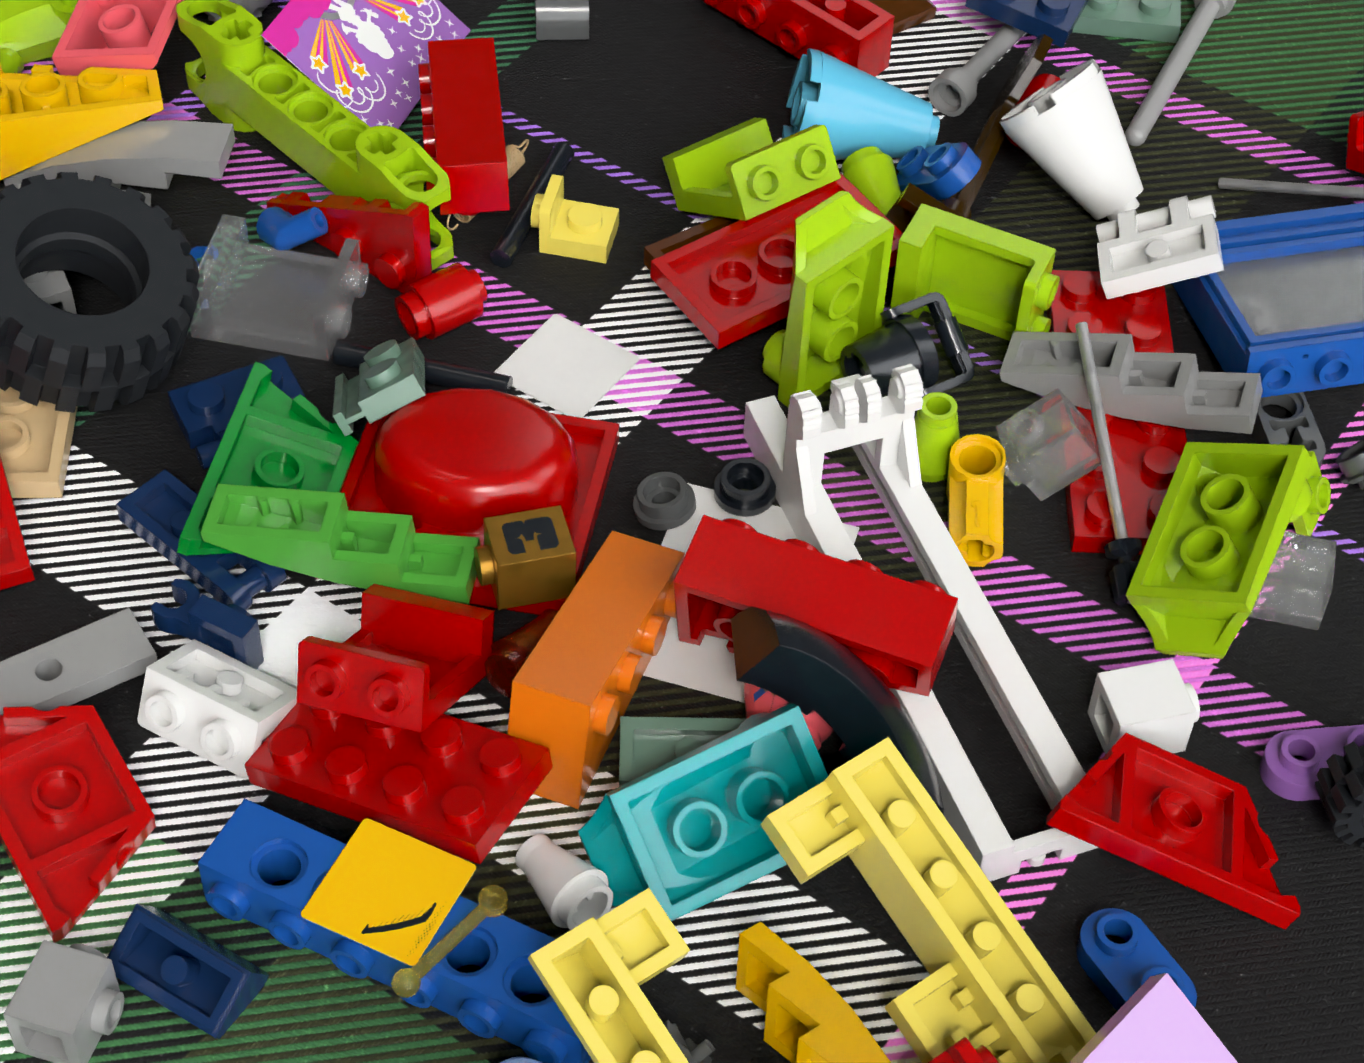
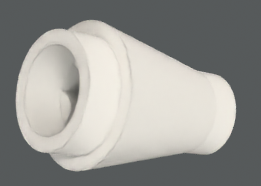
(563, 882)

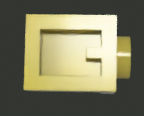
(571, 226)

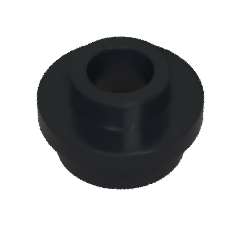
(744, 474)

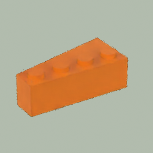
(594, 660)

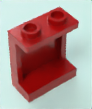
(404, 661)

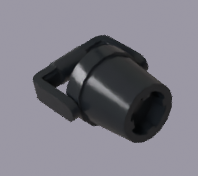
(907, 341)

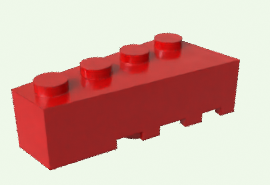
(883, 620)

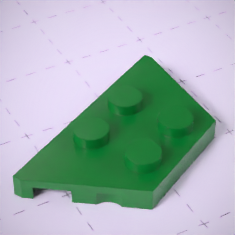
(273, 446)

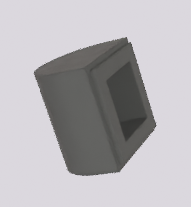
(562, 19)

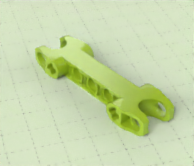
(267, 95)

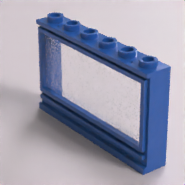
(1286, 299)

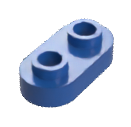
(938, 168)
(1125, 967)

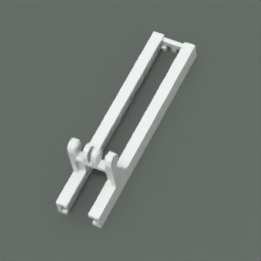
(887, 447)

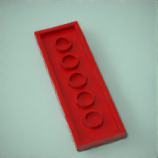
(1141, 451)

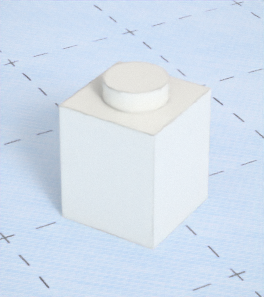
(1146, 703)

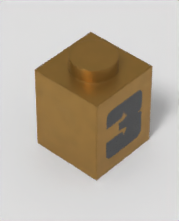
(527, 557)

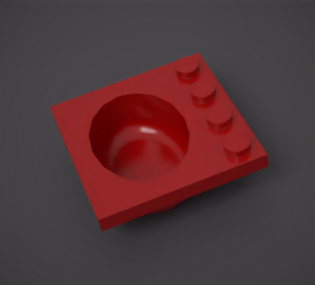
(482, 457)

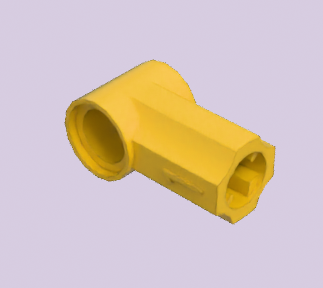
(976, 498)

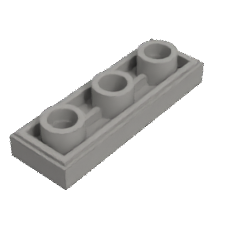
(76, 664)

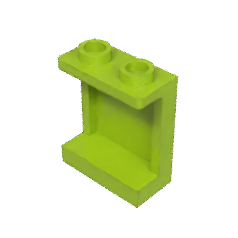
(748, 174)
(982, 272)

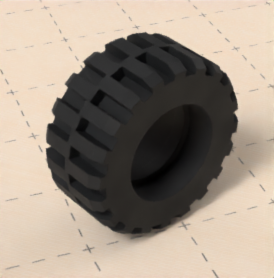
(116, 241)

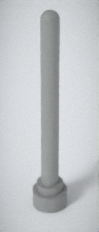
(1174, 67)
(957, 87)

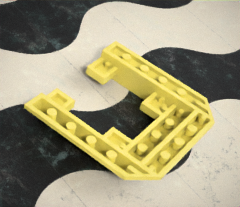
(981, 963)

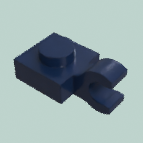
(211, 622)

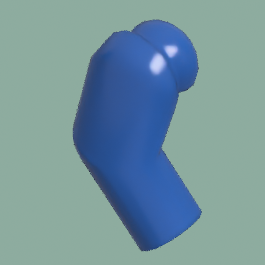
(287, 231)

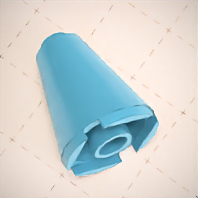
(857, 108)

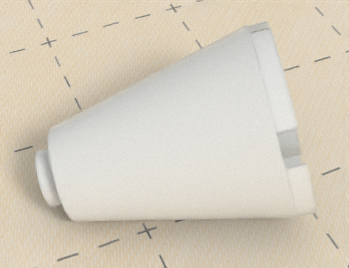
(1079, 141)

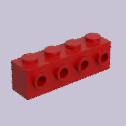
(841, 28)
(465, 124)

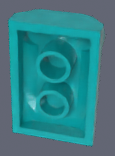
(697, 819)

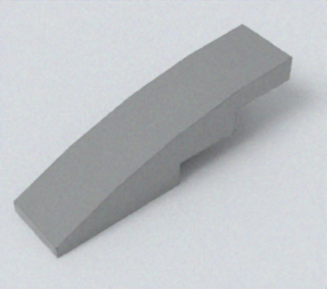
(145, 154)
(1134, 384)

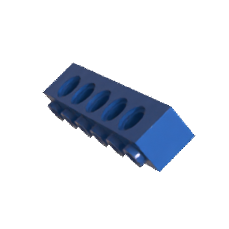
(268, 847)

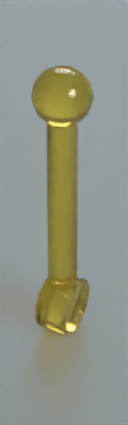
(492, 903)

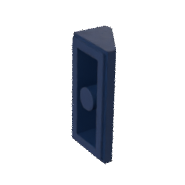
(184, 970)

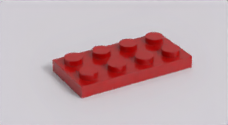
(744, 271)
(441, 786)

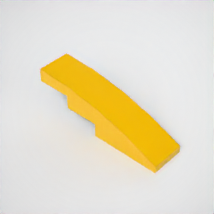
(803, 1011)

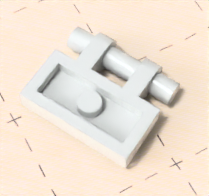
(1158, 246)

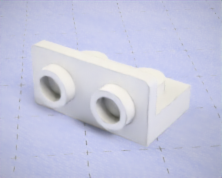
(212, 704)

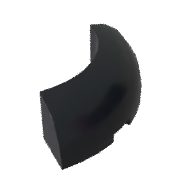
(828, 679)

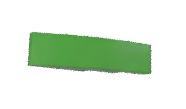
(325, 540)

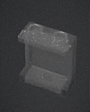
(275, 296)

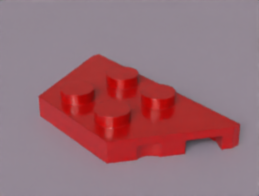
(66, 809)
(1177, 825)

